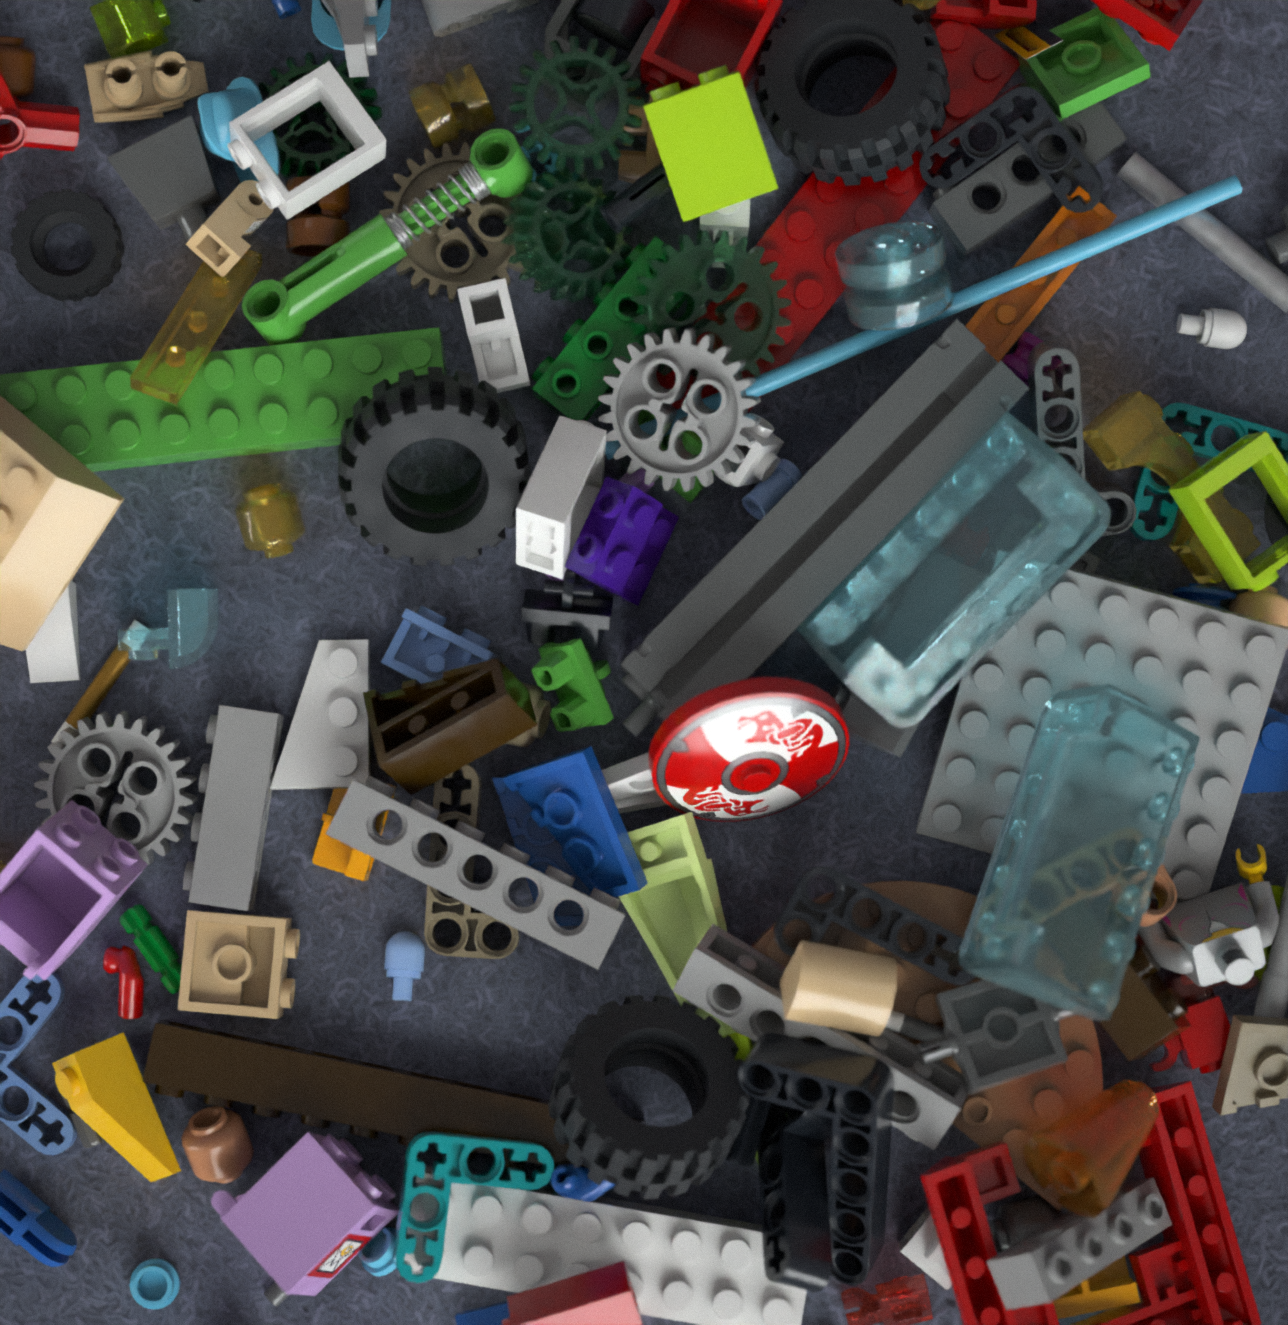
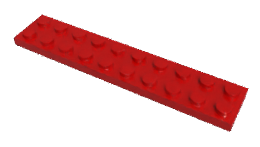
(827, 214)

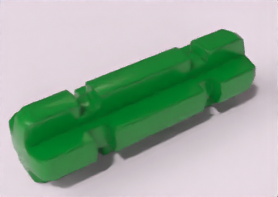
(153, 946)

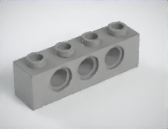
(1078, 1246)

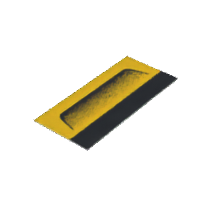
(1028, 39)

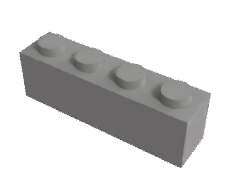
(234, 808)

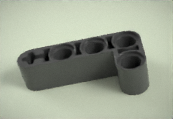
(1068, 435)

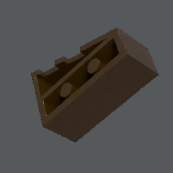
(447, 722)
(1146, 1010)

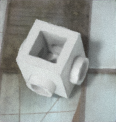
(760, 460)

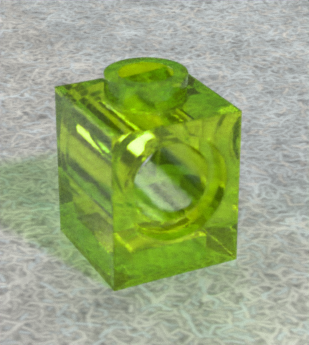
(131, 25)

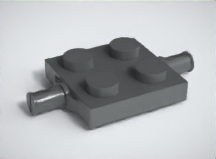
(996, 1034)

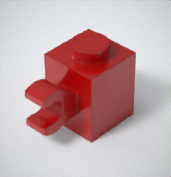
(1201, 1043)

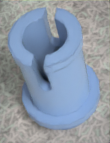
(770, 492)

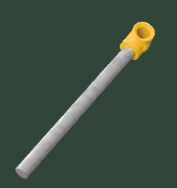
(1210, 232)

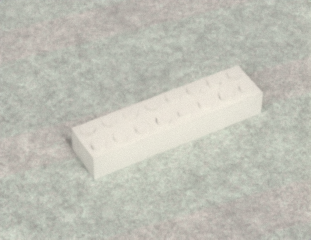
(677, 1260)

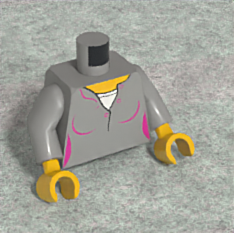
(1220, 931)

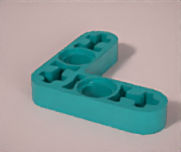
(1192, 417)
(454, 1170)

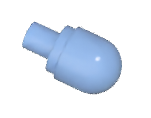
(404, 963)

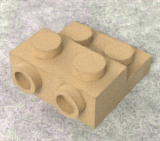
(237, 964)

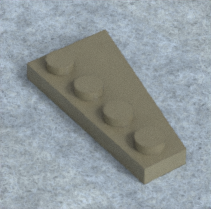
(1253, 1064)

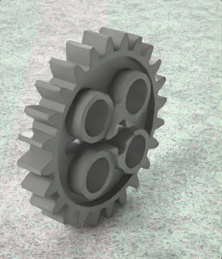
(718, 429)
(155, 808)

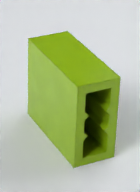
(709, 143)

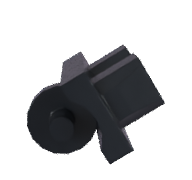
(566, 605)

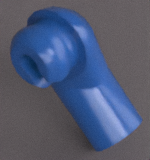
(574, 1184)

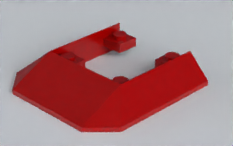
(1182, 1281)

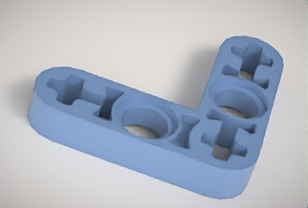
(10, 1052)

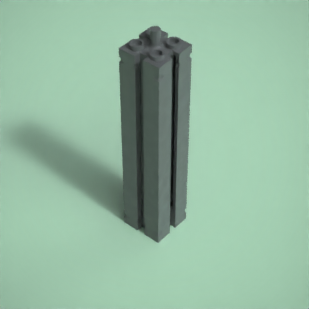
(823, 526)

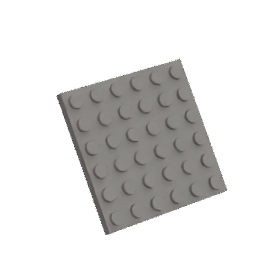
(1088, 630)

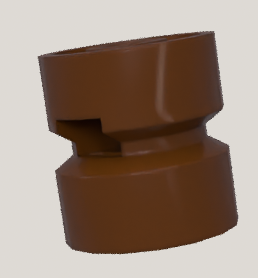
(312, 232)

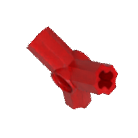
(36, 124)

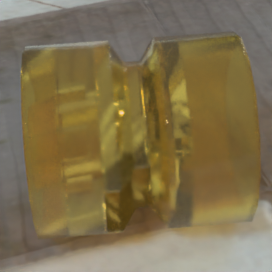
(434, 109)

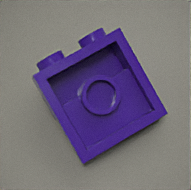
(622, 540)

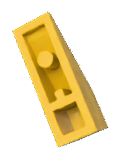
(111, 1098)

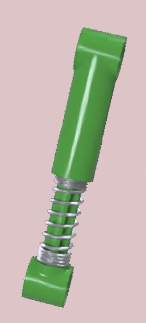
(285, 306)

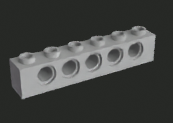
(356, 827)
(745, 993)

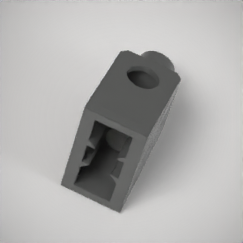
(170, 176)

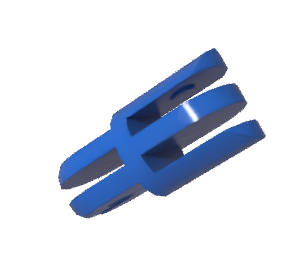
(29, 1223)

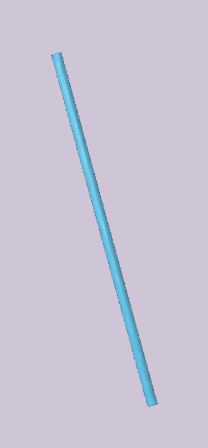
(978, 293)

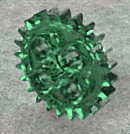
(686, 273)

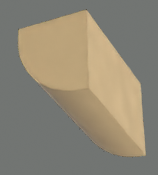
(839, 988)

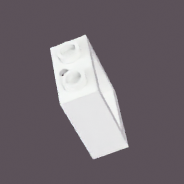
(319, 85)
(560, 496)

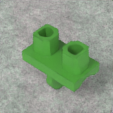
(577, 683)

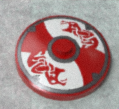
(748, 749)

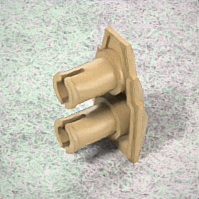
(142, 85)

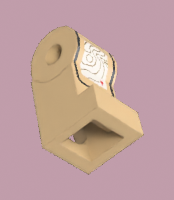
(220, 237)

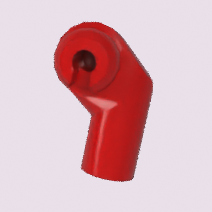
(131, 981)

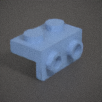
(427, 649)

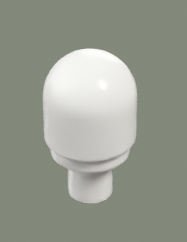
(1214, 328)

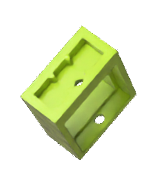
(1190, 495)

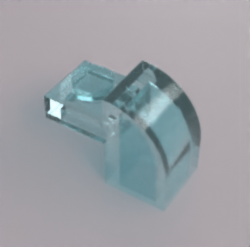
(189, 629)

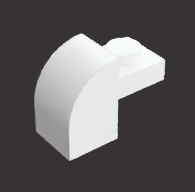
(494, 335)

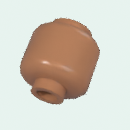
(217, 1145)

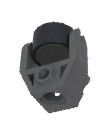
(618, 22)

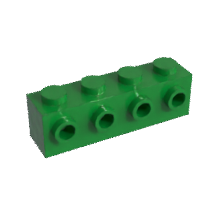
(575, 378)

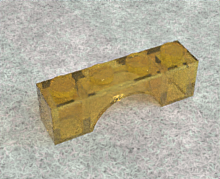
(1135, 435)

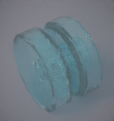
(895, 275)

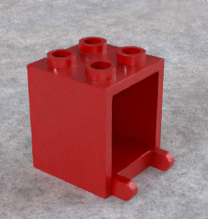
(704, 36)

